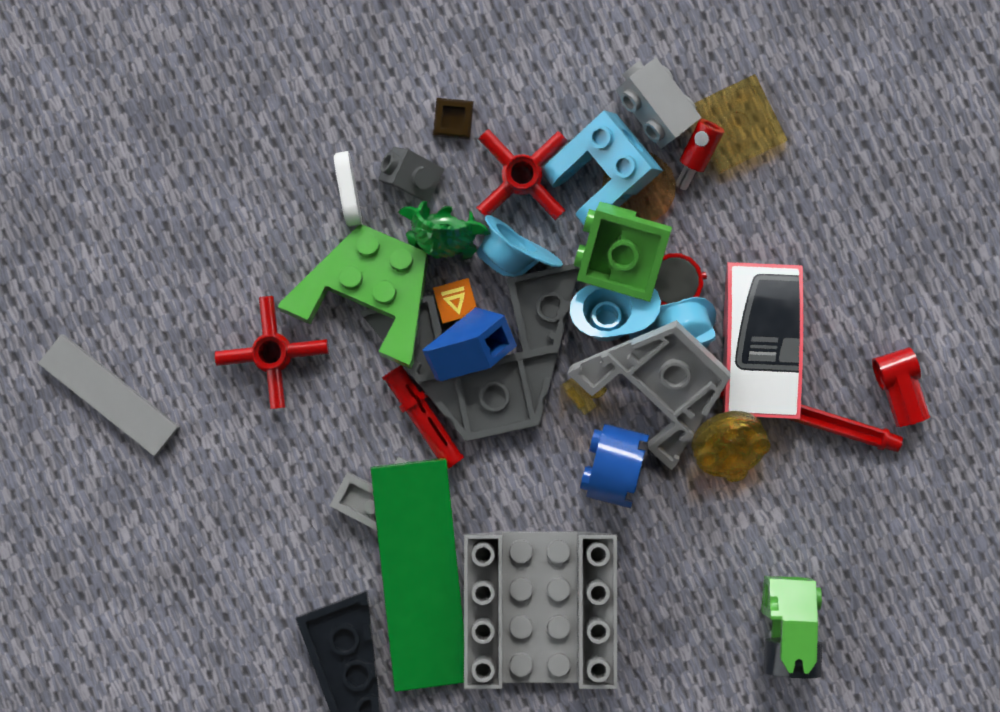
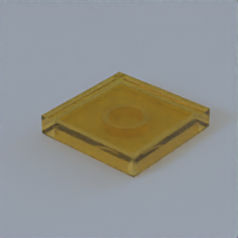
(747, 122)

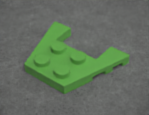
(375, 274)

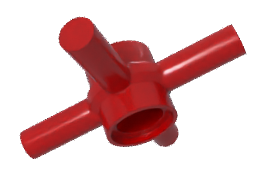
(533, 162)
(255, 353)

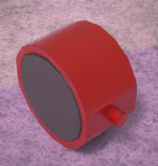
(679, 278)

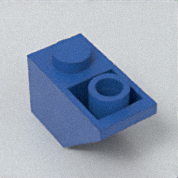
(470, 345)

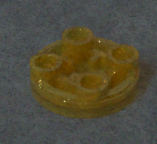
(730, 445)

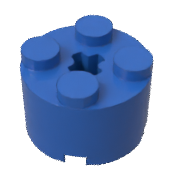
(615, 465)

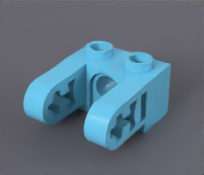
(617, 153)

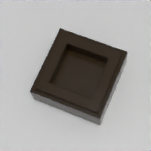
(453, 118)

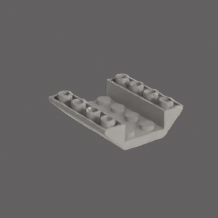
(540, 608)

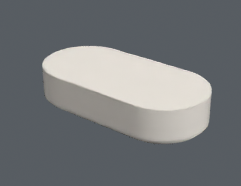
(347, 188)

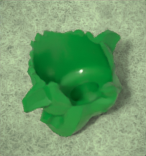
(442, 233)

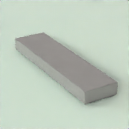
(109, 395)

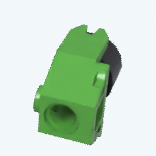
(794, 642)

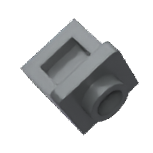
(410, 173)

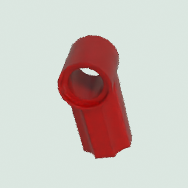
(899, 378)

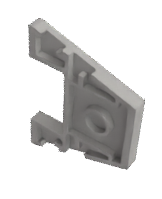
(671, 372)

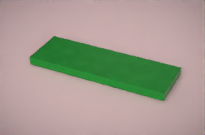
(419, 573)

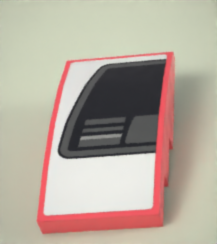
(763, 339)

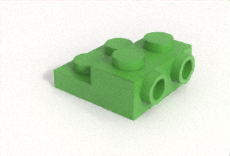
(622, 251)

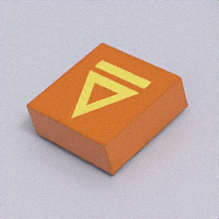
(454, 300)

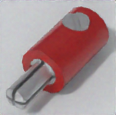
(699, 151)

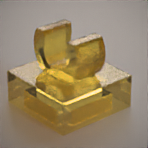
(580, 397)

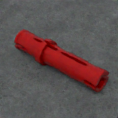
(422, 416)

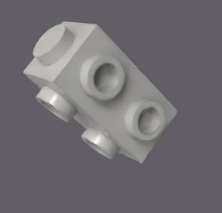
(657, 102)

